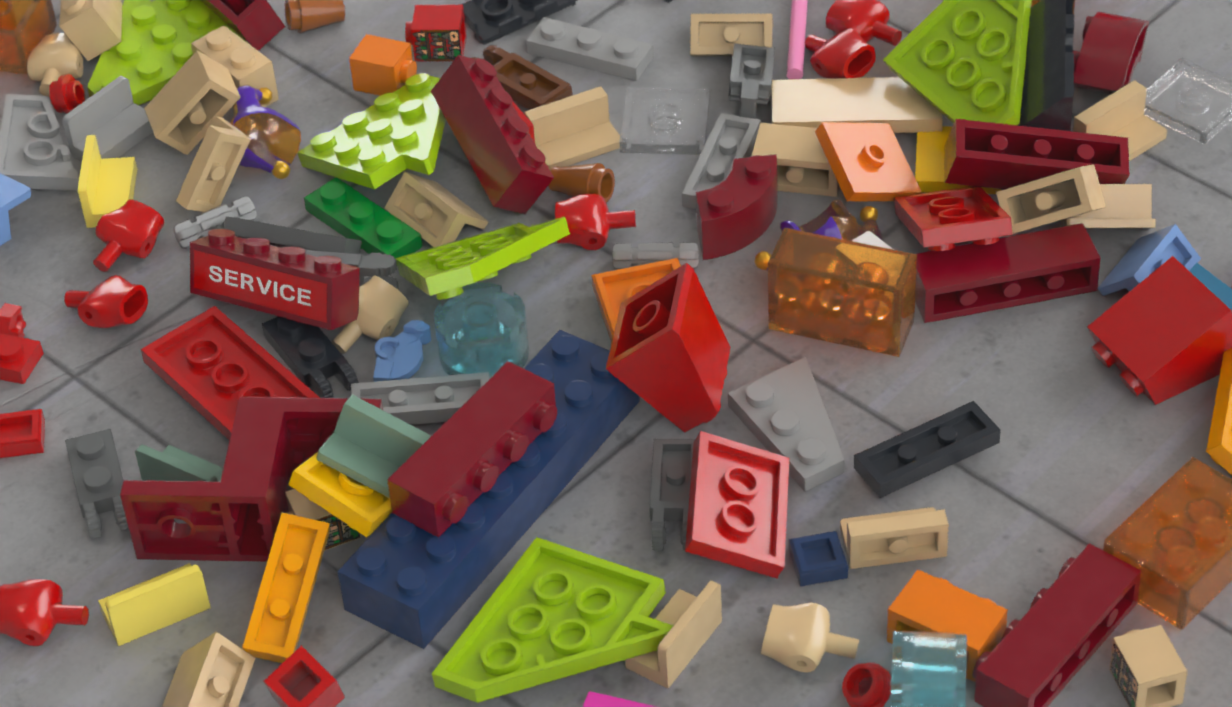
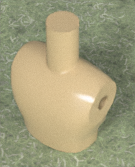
(52, 58)
(378, 315)
(802, 635)

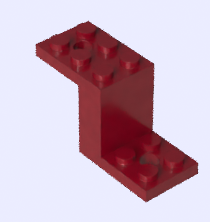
(243, 510)

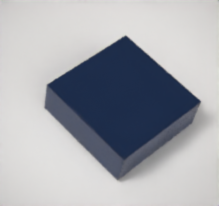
(818, 558)

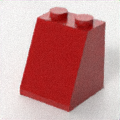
(1164, 333)
(672, 349)

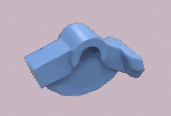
(401, 355)

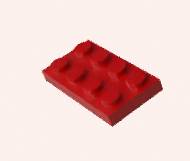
(216, 364)

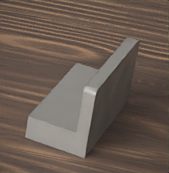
(109, 116)

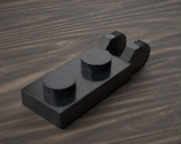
(309, 355)

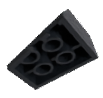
(1049, 67)

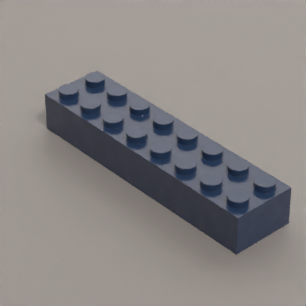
(419, 581)

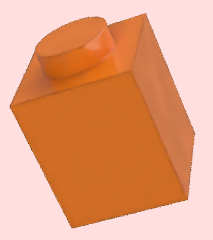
(381, 65)

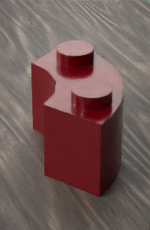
(1109, 52)
(738, 207)

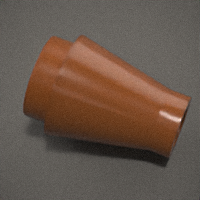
(312, 14)
(583, 180)

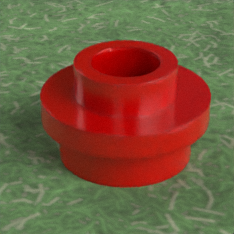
(66, 93)
(867, 685)

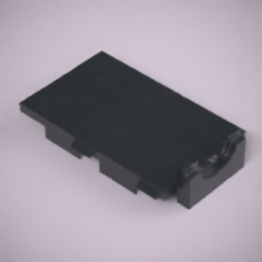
(501, 17)

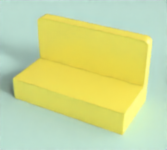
(104, 182)
(155, 603)

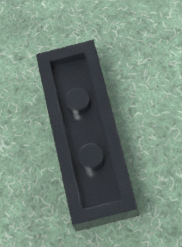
(926, 449)

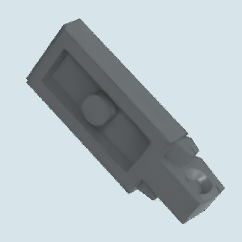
(751, 77)

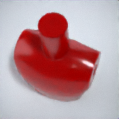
(865, 17)
(841, 56)
(591, 220)
(128, 231)
(109, 303)
(34, 608)

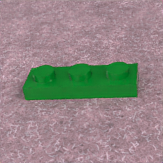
(362, 220)

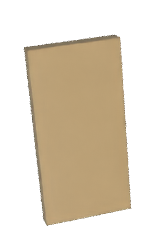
(853, 101)

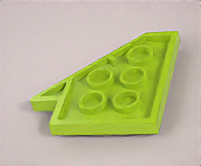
(154, 44)
(968, 59)
(383, 140)
(476, 258)
(551, 621)

